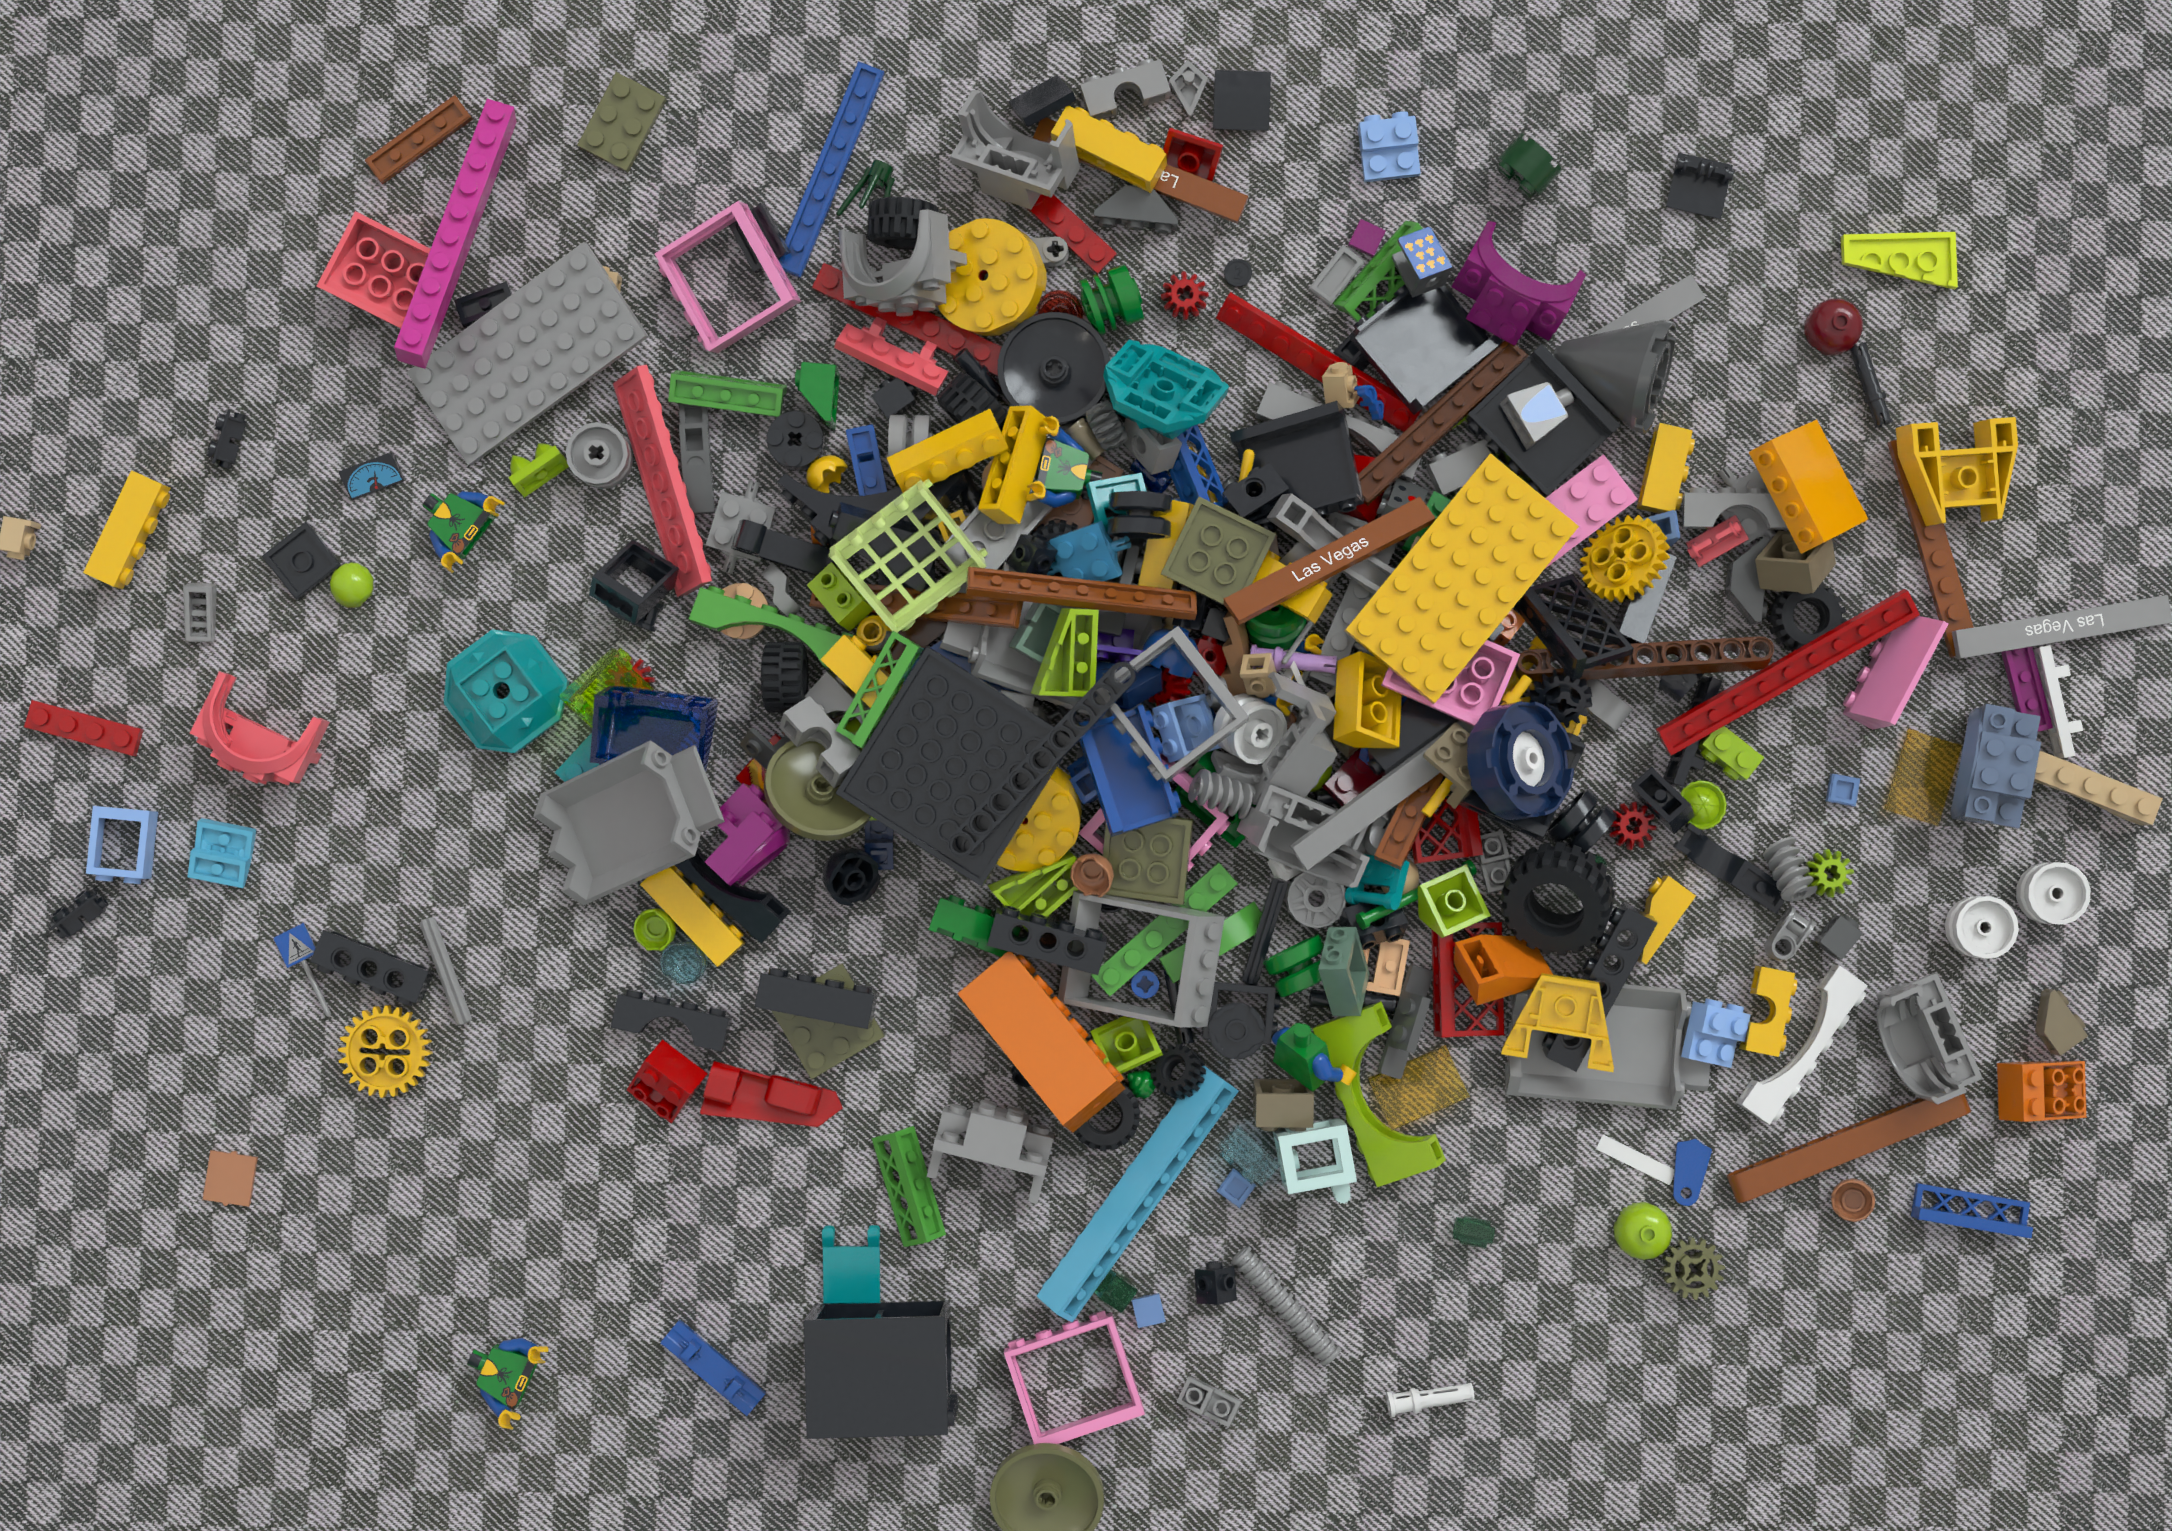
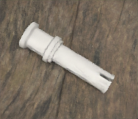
(1418, 1400)

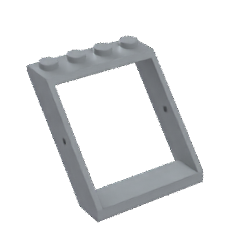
(1197, 968)

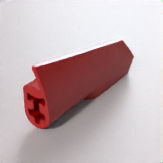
(770, 1098)

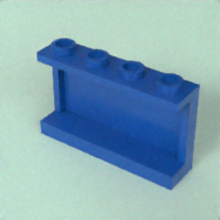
(1122, 780)

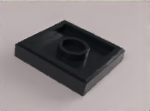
(1042, 101)
(302, 561)

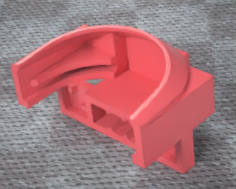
(253, 747)

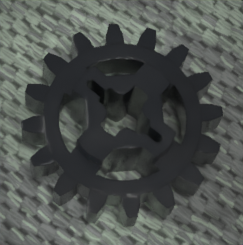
(1564, 701)

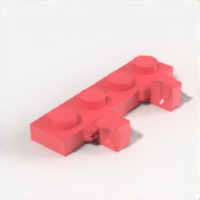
(872, 349)

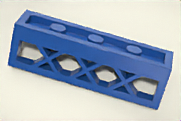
(1185, 473)
(1971, 1221)

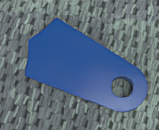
(1690, 1169)

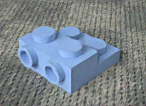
(1389, 147)
(1183, 726)
(1714, 1032)

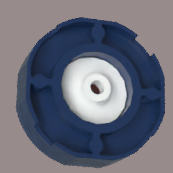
(1519, 760)

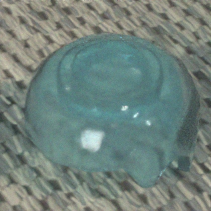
(683, 962)

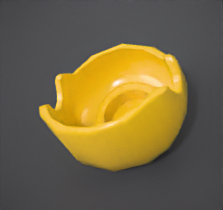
(825, 471)

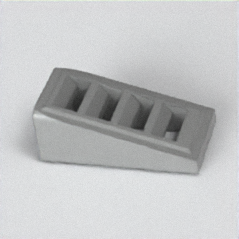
(189, 611)

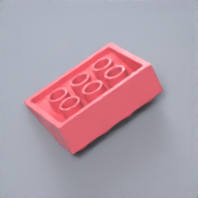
(375, 269)

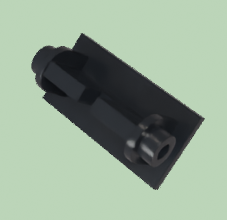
(227, 428)
(84, 904)

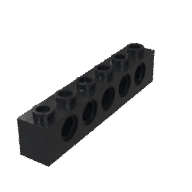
(1572, 1052)

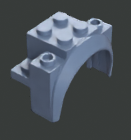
(1996, 766)

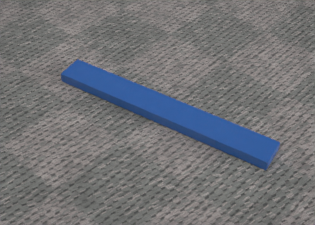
(830, 167)

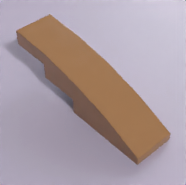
(1233, 650)

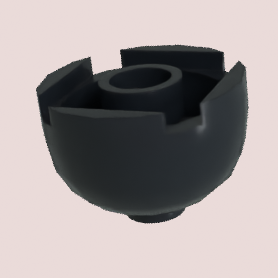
(850, 876)

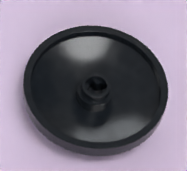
(1054, 366)

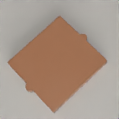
(230, 1178)

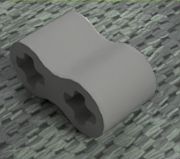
(1607, 707)

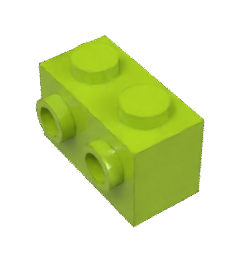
(840, 597)
(1730, 753)

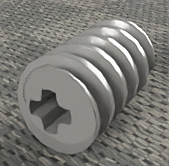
(1221, 790)
(1787, 870)

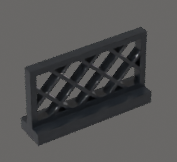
(1553, 630)

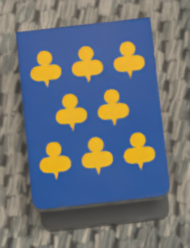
(1422, 262)

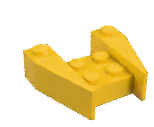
(1959, 476)

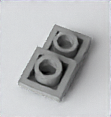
(1494, 861)
(1209, 1401)

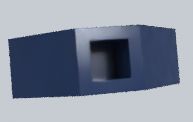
(1147, 684)

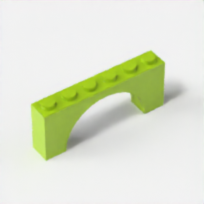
(1387, 1152)

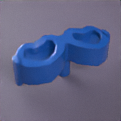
(1369, 398)

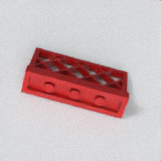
(1466, 834)
(1444, 986)

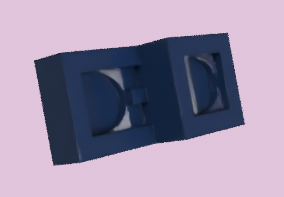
(880, 844)

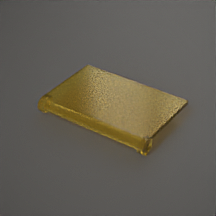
(1922, 777)
(1425, 1088)

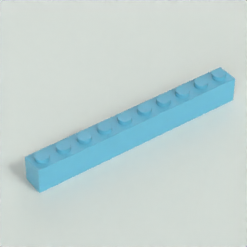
(1135, 1196)

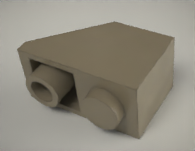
(2056, 1023)

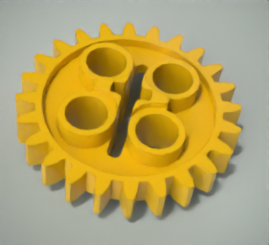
(1628, 555)
(384, 1076)

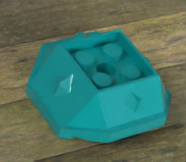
(1161, 388)
(533, 695)

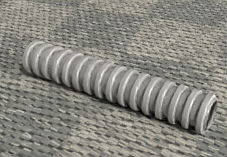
(1286, 1306)

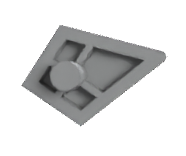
(1188, 86)

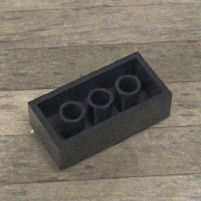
(815, 999)

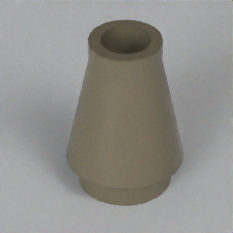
(1085, 438)

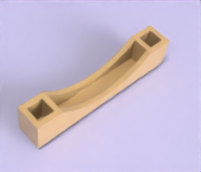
(2097, 789)

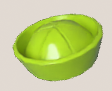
(1707, 803)

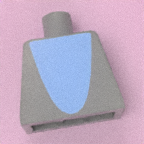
(1536, 411)

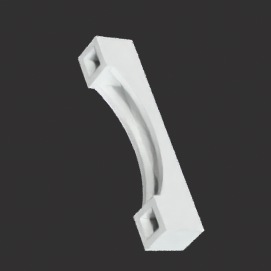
(1838, 995)

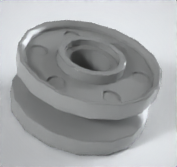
(1314, 916)

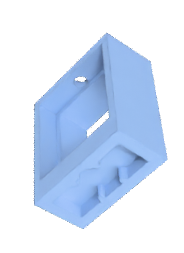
(145, 850)

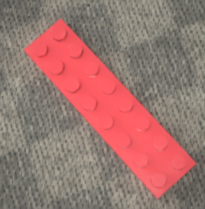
(662, 479)

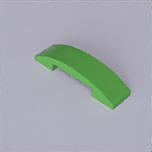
(1236, 930)

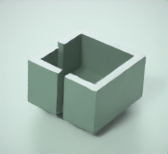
(1034, 637)

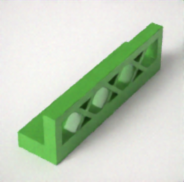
(1372, 274)
(726, 393)
(884, 697)
(913, 1186)

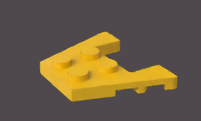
(1565, 1008)

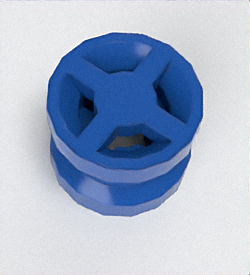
(1144, 979)

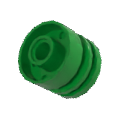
(1111, 300)

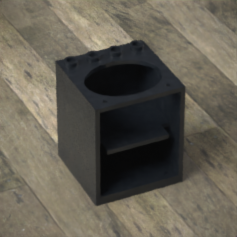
(879, 1370)

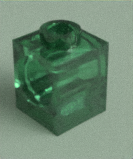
(1116, 1290)

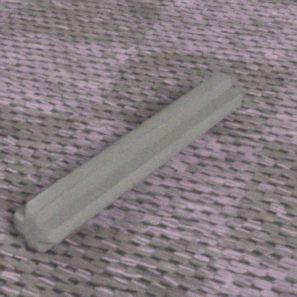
(445, 971)

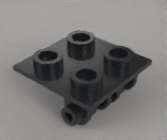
(1699, 185)

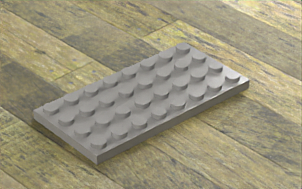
(528, 354)

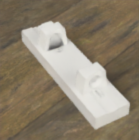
(2049, 674)

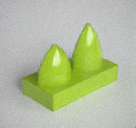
(531, 475)

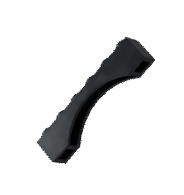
(753, 910)

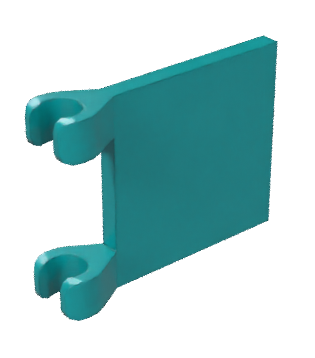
(851, 1272)

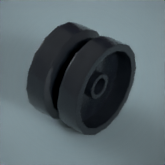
(1140, 514)
(1578, 821)

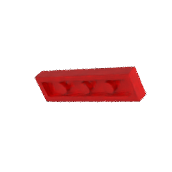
(1074, 231)
(83, 728)

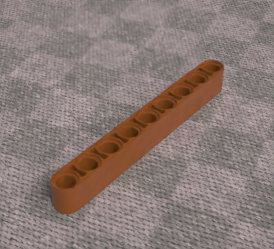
(1843, 1146)

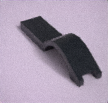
(1730, 868)

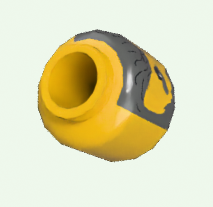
(874, 633)

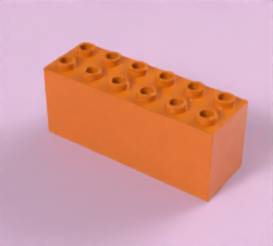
(1043, 1040)

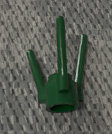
(876, 176)

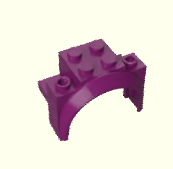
(1509, 300)
(752, 838)

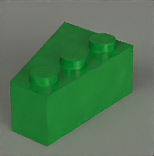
(965, 923)

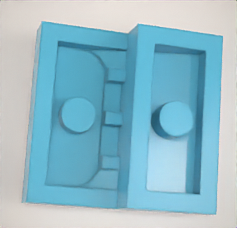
(222, 853)

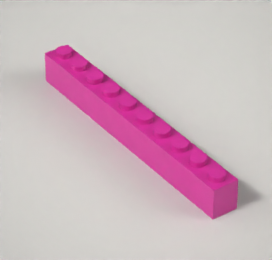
(455, 234)

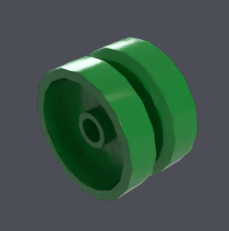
(1275, 628)
(1299, 965)

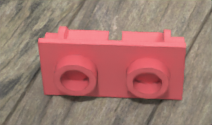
(1717, 541)

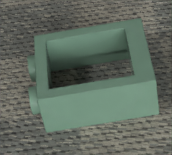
(1344, 971)

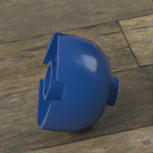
(1171, 657)

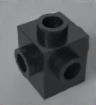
(1032, 554)
(1215, 1283)

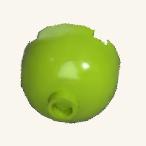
(1643, 1231)

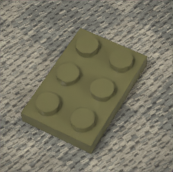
(622, 122)

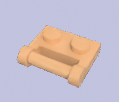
(1389, 967)

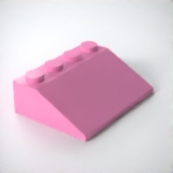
(1893, 672)
(1473, 690)

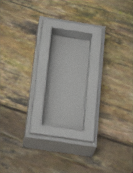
(1336, 275)

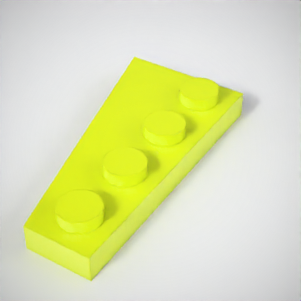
(1911, 256)

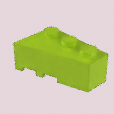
(1070, 655)
(1039, 889)

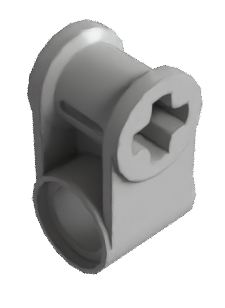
(1046, 245)
(1792, 931)

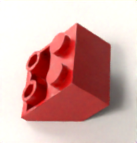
(666, 1081)

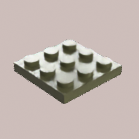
(1217, 552)
(1151, 861)
(826, 1043)

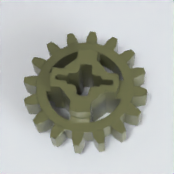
(1700, 1260)

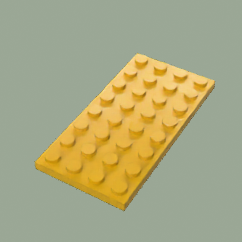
(1461, 578)

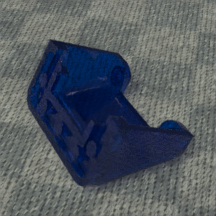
(634, 716)

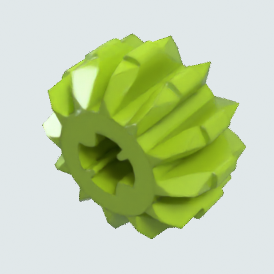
(1836, 867)

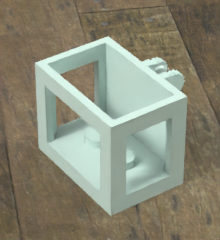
(1333, 1176)

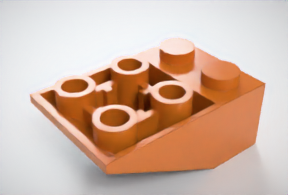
(1497, 966)
(2041, 1090)

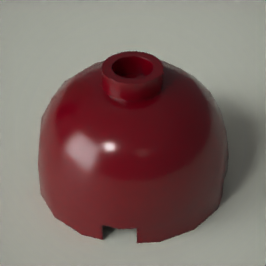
(1833, 326)

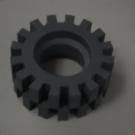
(1190, 1077)

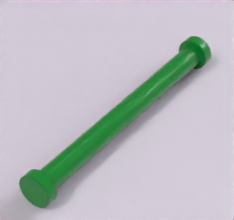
(1364, 919)

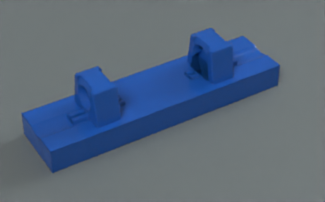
(866, 460)
(713, 1367)

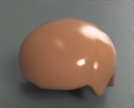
(1092, 874)
(1853, 1200)

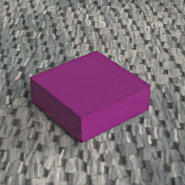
(1366, 238)

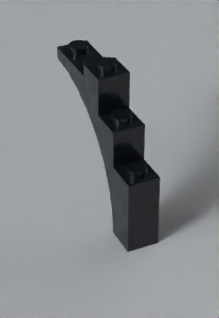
(819, 505)

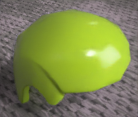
(351, 585)
(654, 929)

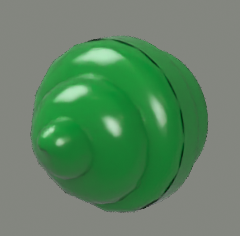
(1141, 1084)

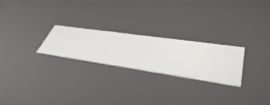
(1636, 1159)

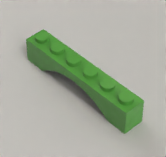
(722, 612)
(1162, 931)

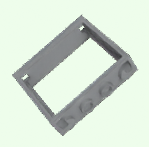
(1209, 678)

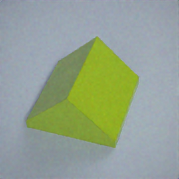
(1451, 902)
(1127, 1043)

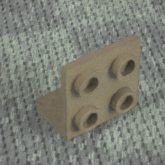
(1450, 758)

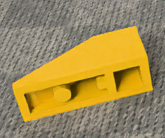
(1666, 904)

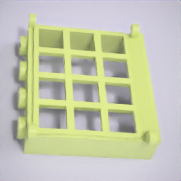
(881, 522)

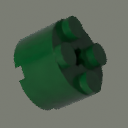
(1528, 166)

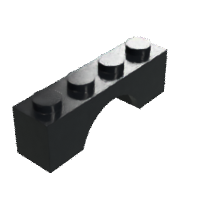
(707, 1028)

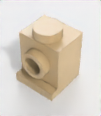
(1340, 384)
(17, 537)
(1257, 680)

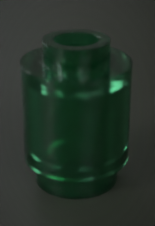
(1473, 1231)

